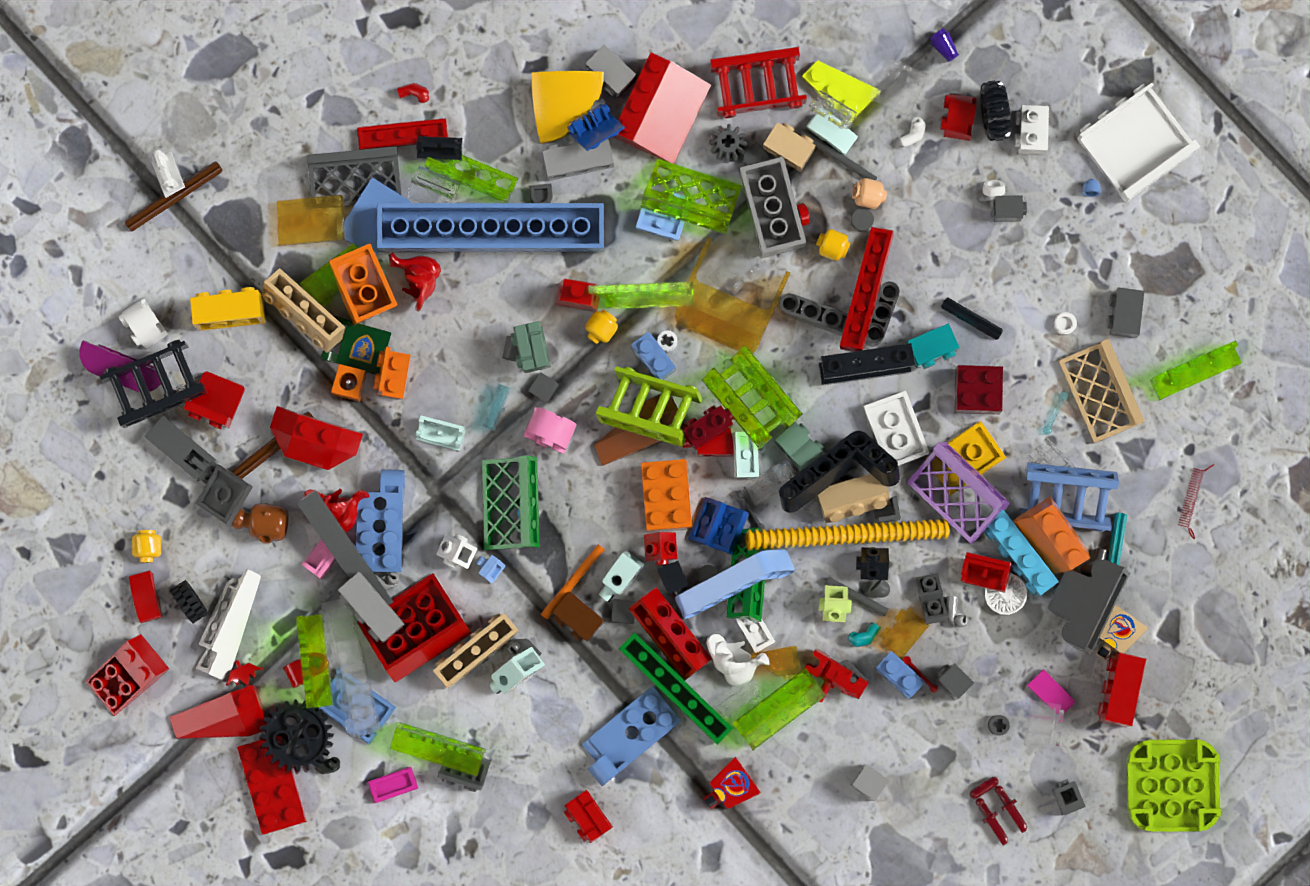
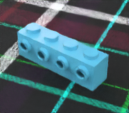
(1021, 554)

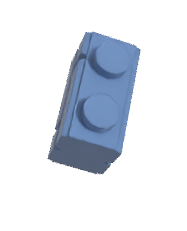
(653, 356)
(899, 675)

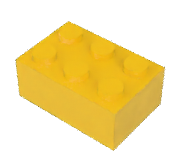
(227, 309)

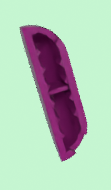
(99, 358)

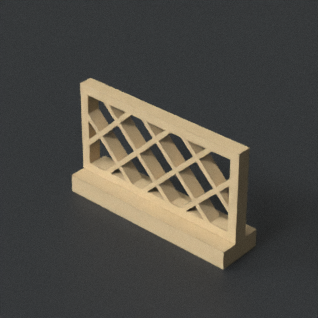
(1119, 382)

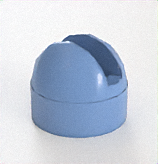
(1091, 188)

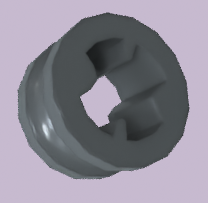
(1004, 720)

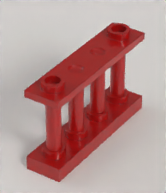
(765, 60)

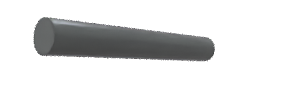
(856, 596)

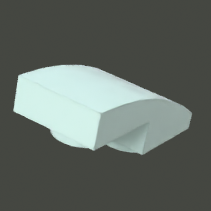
(827, 131)

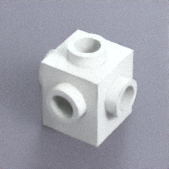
(456, 551)

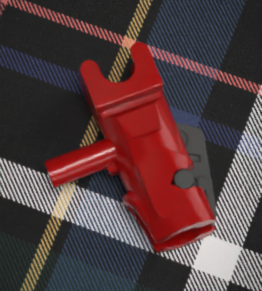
(839, 675)

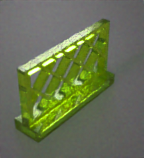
(687, 208)
(645, 294)

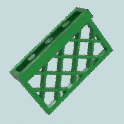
(528, 503)

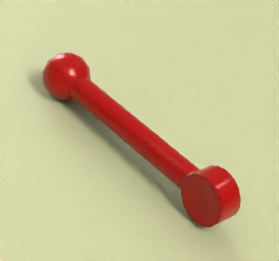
(933, 687)

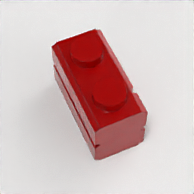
(587, 816)

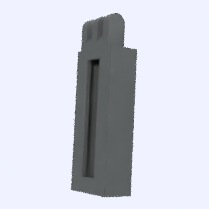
(178, 446)

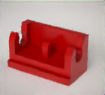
(985, 572)

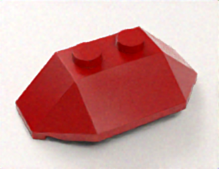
(313, 439)

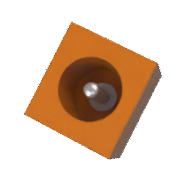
(349, 382)

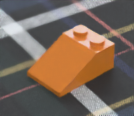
(362, 284)

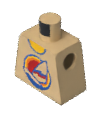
(1119, 633)

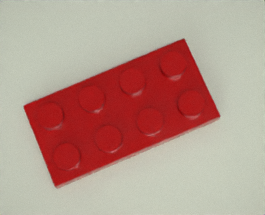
(271, 790)

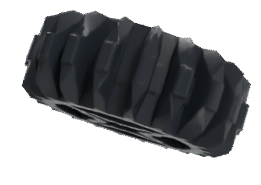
(995, 110)

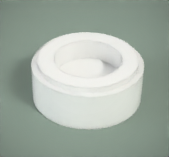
(993, 188)
(1065, 323)

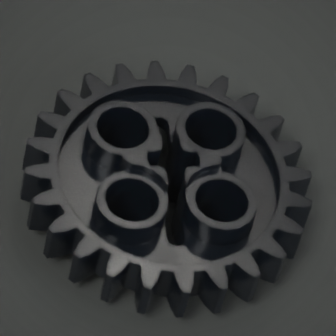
(314, 746)

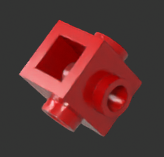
(660, 547)

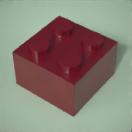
(978, 389)

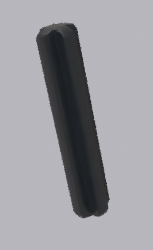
(972, 318)

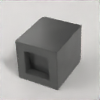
(889, 513)

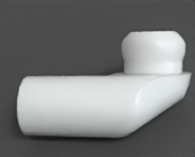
(916, 132)

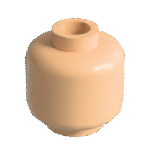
(869, 193)

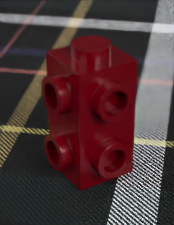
(708, 427)

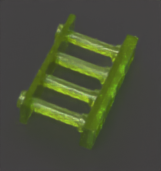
(764, 385)

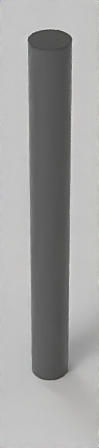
(845, 161)

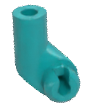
(864, 638)

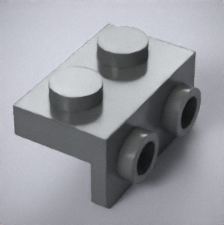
(469, 781)

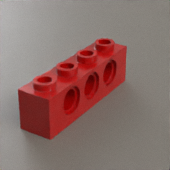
(670, 633)

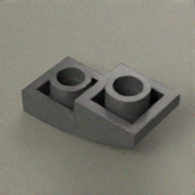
(931, 599)

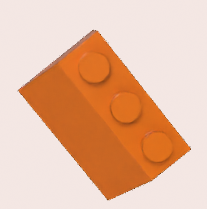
(1052, 536)

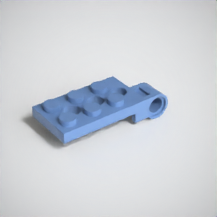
(392, 490)

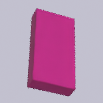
(1050, 691)
(393, 785)

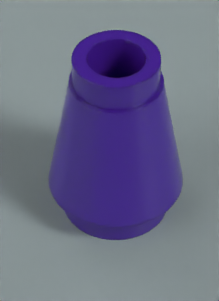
(944, 44)

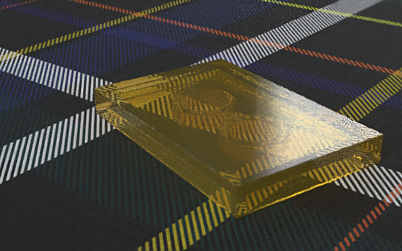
(310, 220)

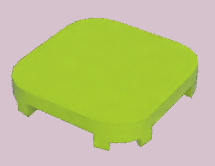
(1173, 785)

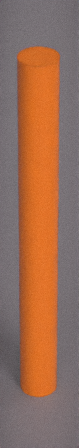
(574, 579)

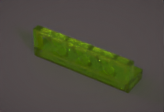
(471, 180)
(1196, 370)
(314, 661)
(437, 748)

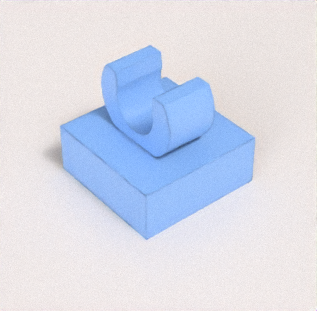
(490, 568)

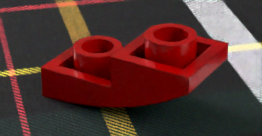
(145, 597)

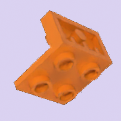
(392, 374)

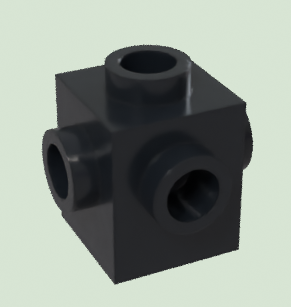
(873, 563)

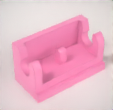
(319, 560)

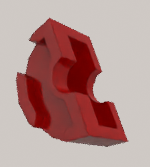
(959, 116)

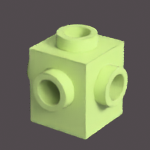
(835, 603)

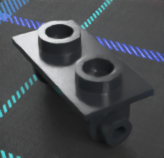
(439, 148)

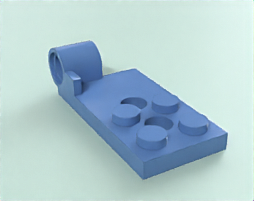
(612, 747)

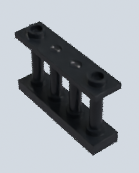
(866, 364)
(171, 397)

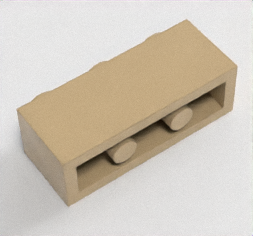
(852, 498)

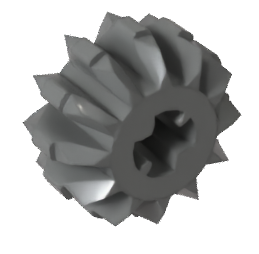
(721, 138)

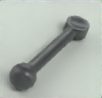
(758, 525)

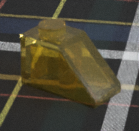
(783, 662)

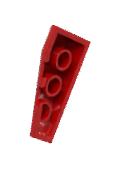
(227, 716)

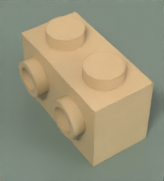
(788, 144)

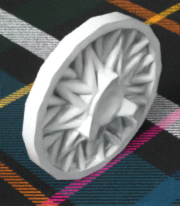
(1011, 600)

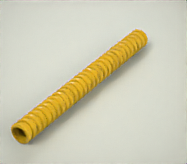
(847, 534)

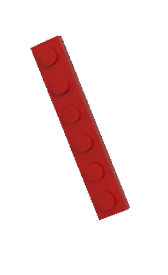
(866, 289)

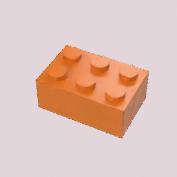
(666, 495)

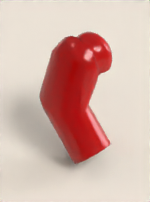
(415, 90)

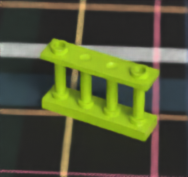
(652, 427)

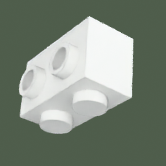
(1032, 129)

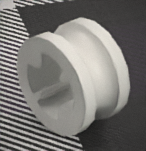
(669, 334)

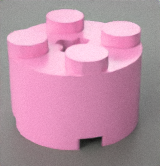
(549, 430)

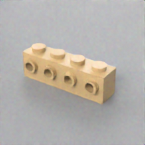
(302, 310)
(473, 653)

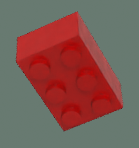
(1121, 689)

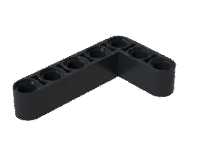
(836, 468)

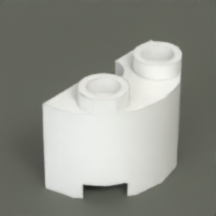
(143, 323)

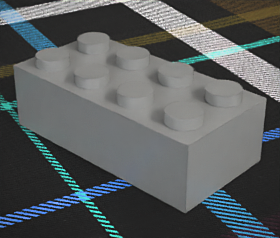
(772, 207)

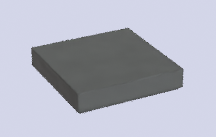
(224, 494)

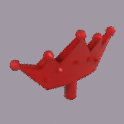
(242, 673)

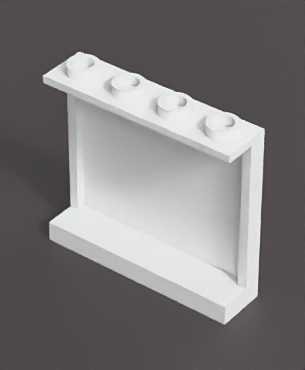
(1136, 142)

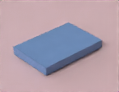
(362, 220)
(383, 708)

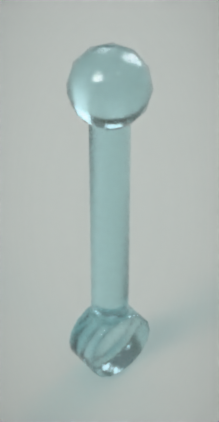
(1047, 429)

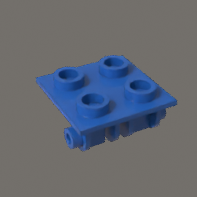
(597, 129)

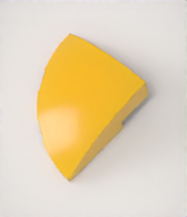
(562, 98)

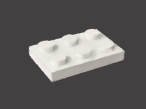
(897, 428)

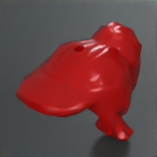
(420, 274)
(343, 508)

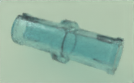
(496, 406)

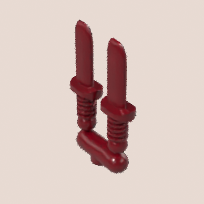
(1008, 805)

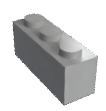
(575, 160)
(370, 607)

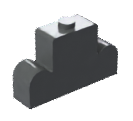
(1087, 602)

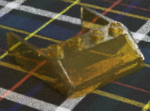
(725, 316)

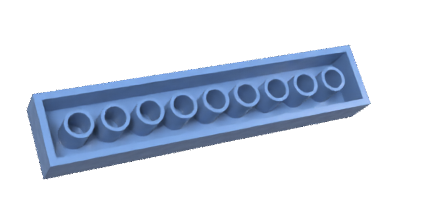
(490, 227)

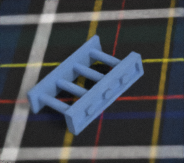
(1082, 479)

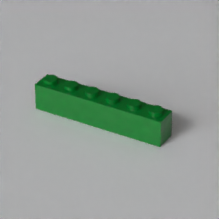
(675, 688)

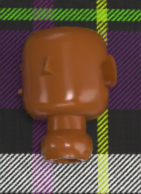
(264, 522)

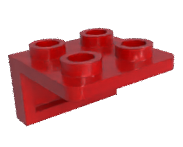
(219, 403)

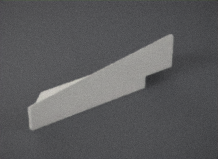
(227, 625)

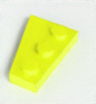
(839, 86)

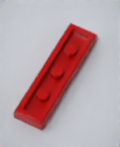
(400, 133)

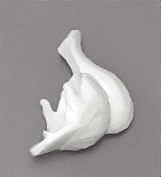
(734, 661)

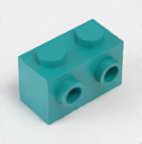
(933, 346)

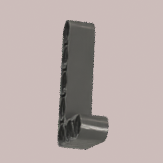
(822, 311)

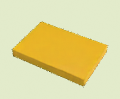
(976, 448)

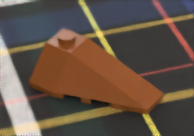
(622, 443)

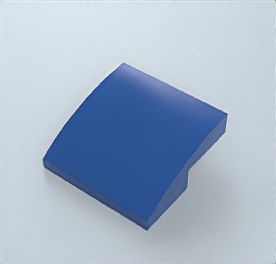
(718, 525)

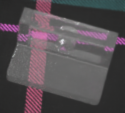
(431, 187)

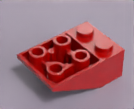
(127, 674)

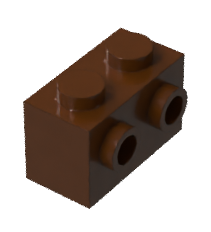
(578, 617)

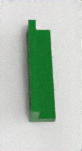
(752, 596)

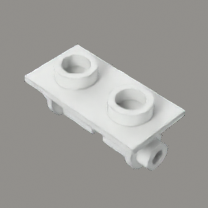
(167, 172)

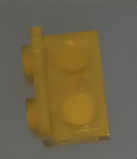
(904, 633)

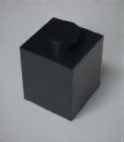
(673, 578)

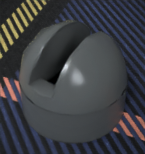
(881, 589)

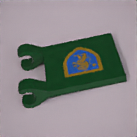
(359, 347)

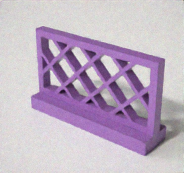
(966, 474)

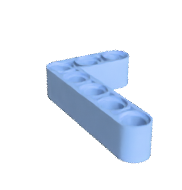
(759, 567)

